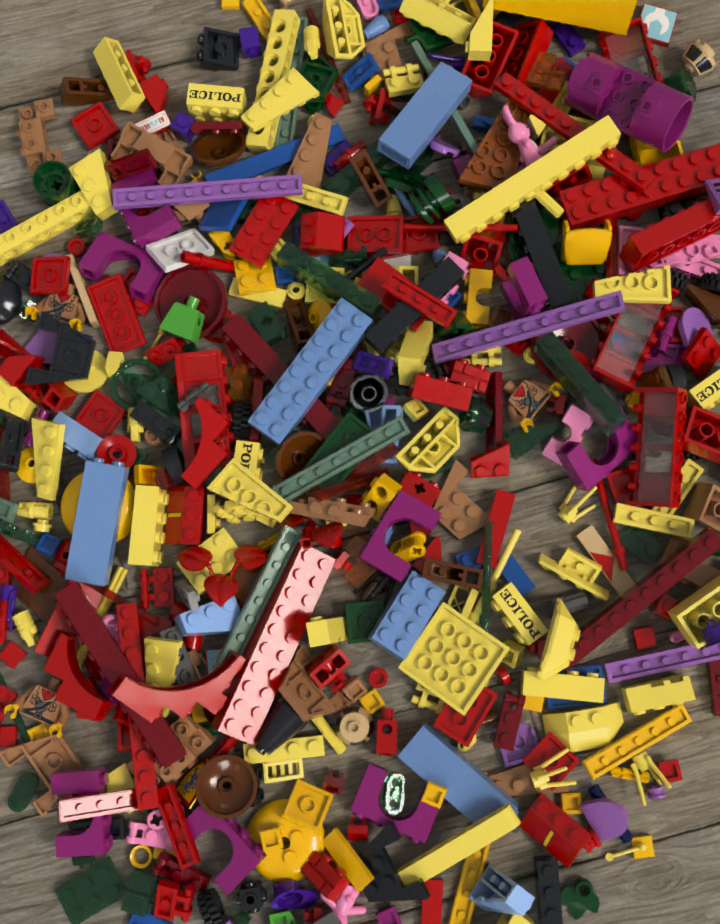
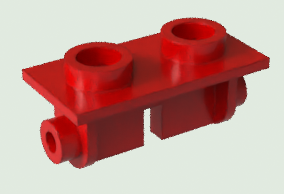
(165, 351)

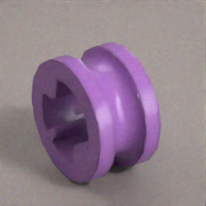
(656, 792)

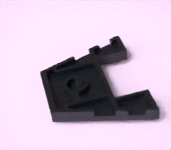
(70, 357)
(387, 882)

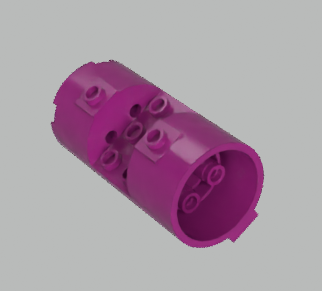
(632, 100)

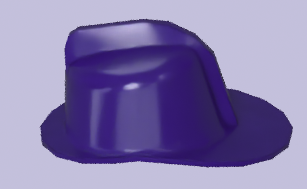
(711, 633)
(291, 896)

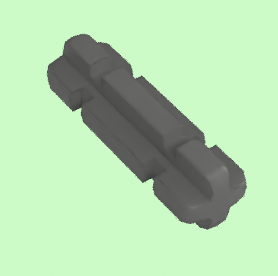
(189, 400)

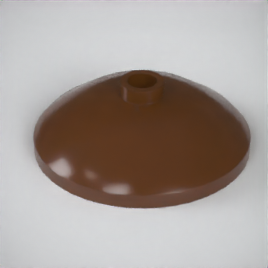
(218, 148)
(301, 442)
(226, 802)

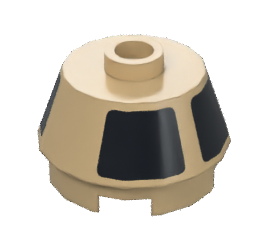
(699, 58)
(354, 725)

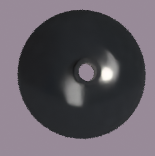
(9, 299)

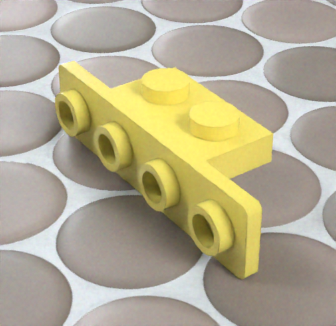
(578, 570)

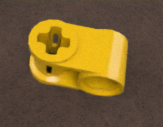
(222, 241)
(410, 547)

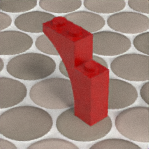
(209, 454)
(74, 689)

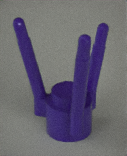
(456, 62)
(9, 593)

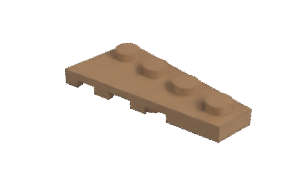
(312, 152)
(518, 782)

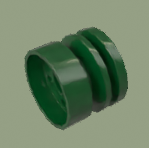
(53, 176)
(431, 198)

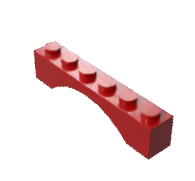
(55, 395)

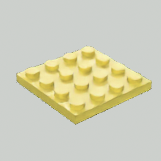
(454, 658)

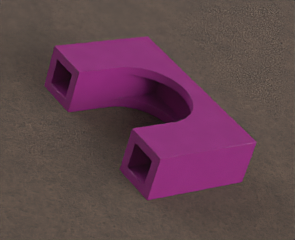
(153, 226)
(109, 249)
(523, 291)
(586, 473)
(402, 508)
(366, 804)
(96, 838)
(246, 851)

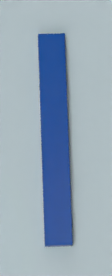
(270, 159)

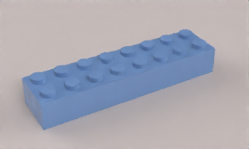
(310, 372)

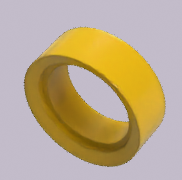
(132, 856)

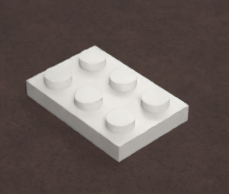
(167, 250)

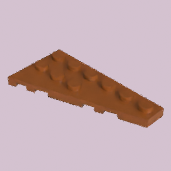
(496, 156)

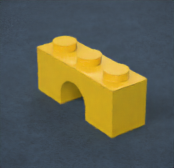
(478, 282)

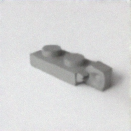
(187, 594)

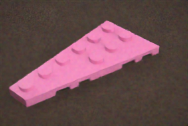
(700, 251)

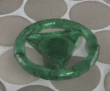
(132, 381)

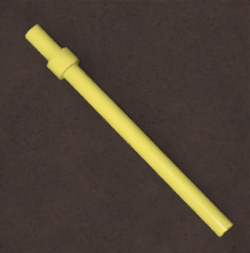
(474, 616)

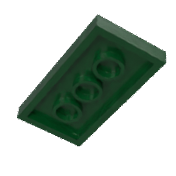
(345, 433)

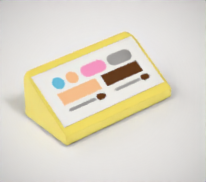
(536, 127)

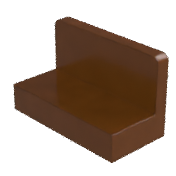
(499, 316)

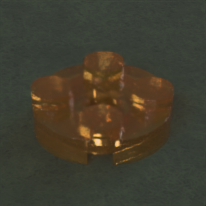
(240, 383)

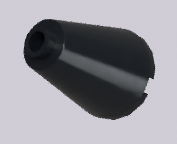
(368, 392)
(278, 727)

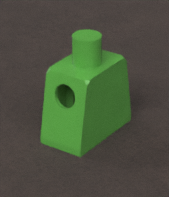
(184, 320)

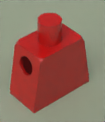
(386, 743)

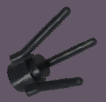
(385, 578)

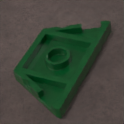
(319, 75)

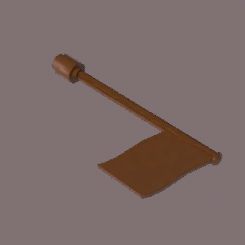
(43, 600)

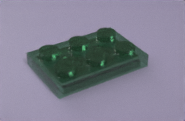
(91, 891)

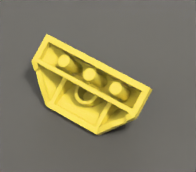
(342, 29)
(432, 444)
(559, 642)
(586, 726)

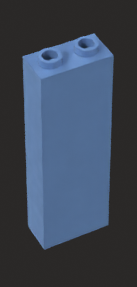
(424, 115)
(97, 522)
(466, 784)

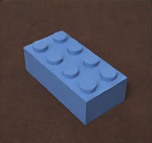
(406, 615)

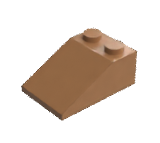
(705, 506)

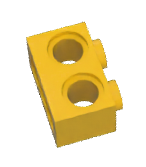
(379, 496)

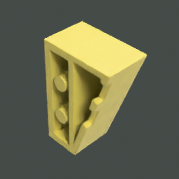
(658, 693)

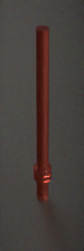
(340, 84)
(141, 611)

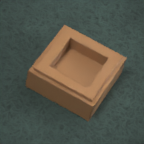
(354, 689)

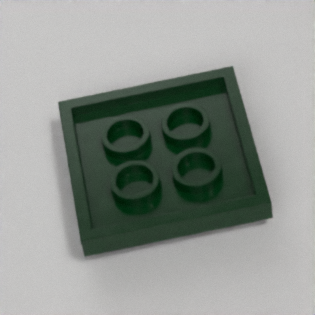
(580, 276)

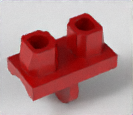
(139, 65)
(381, 100)

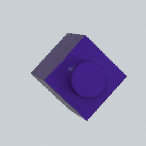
(250, 42)
(181, 127)

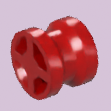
(594, 841)

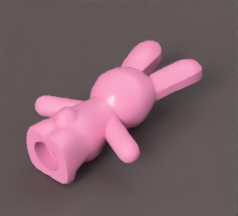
(519, 134)
(344, 904)

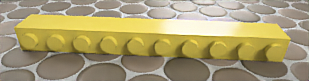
(532, 179)

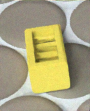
(282, 777)

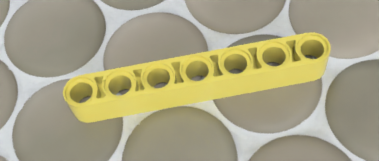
(460, 845)

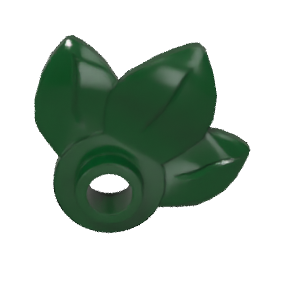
(580, 900)

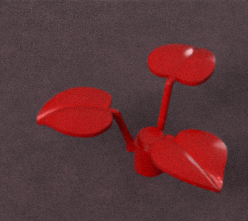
(330, 533)
(221, 587)

